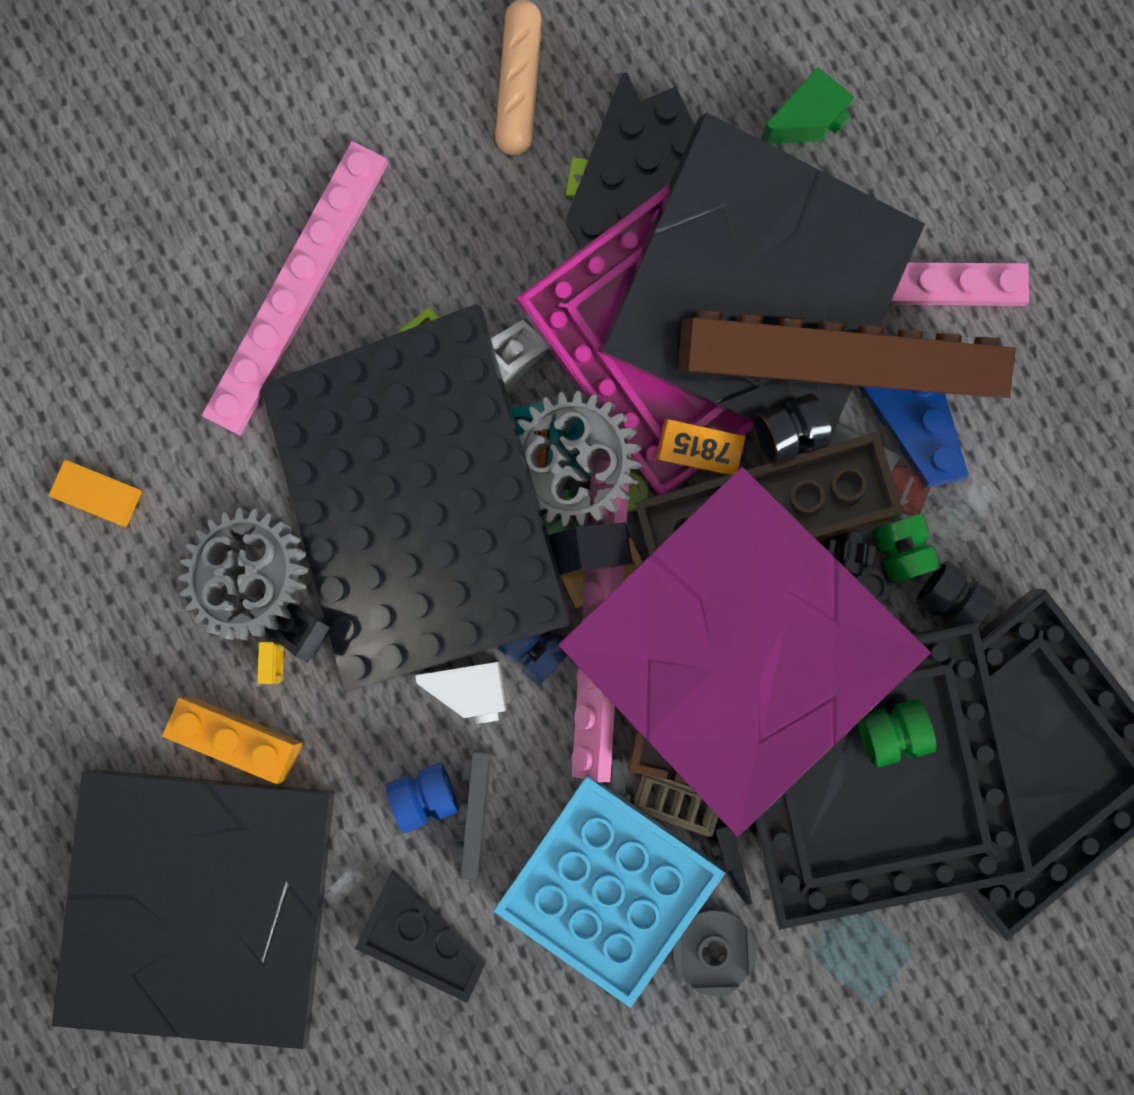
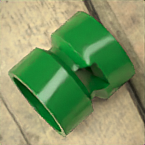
(911, 562)
(899, 732)

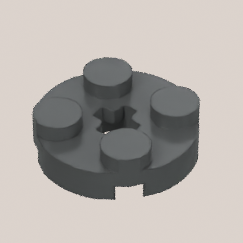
(730, 968)

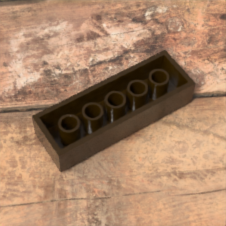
(822, 489)

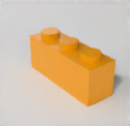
(232, 739)

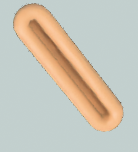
(518, 77)

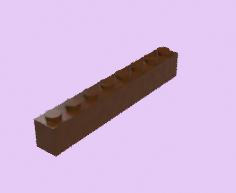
(845, 357)

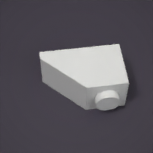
(517, 351)
(468, 690)

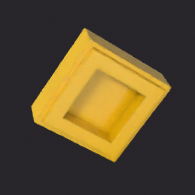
(270, 663)

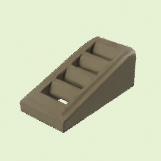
(709, 820)

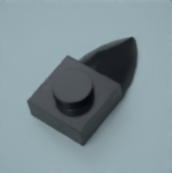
(724, 848)

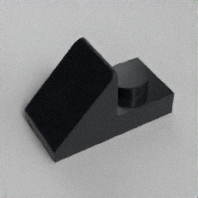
(301, 633)

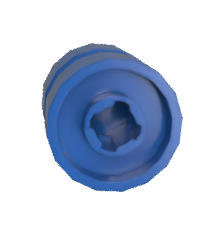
(422, 797)

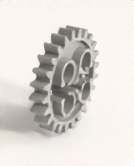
(600, 434)
(243, 574)

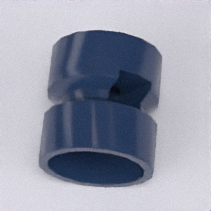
(536, 669)

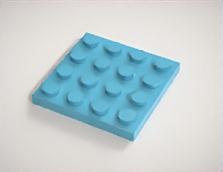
(609, 890)

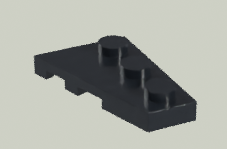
(419, 941)

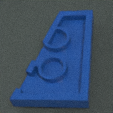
(924, 432)

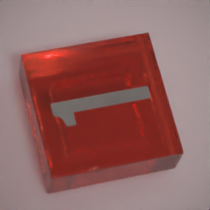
(910, 490)

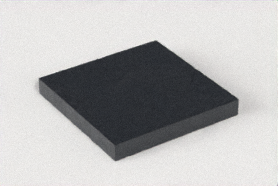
(761, 239)
(1067, 754)
(908, 830)
(194, 909)

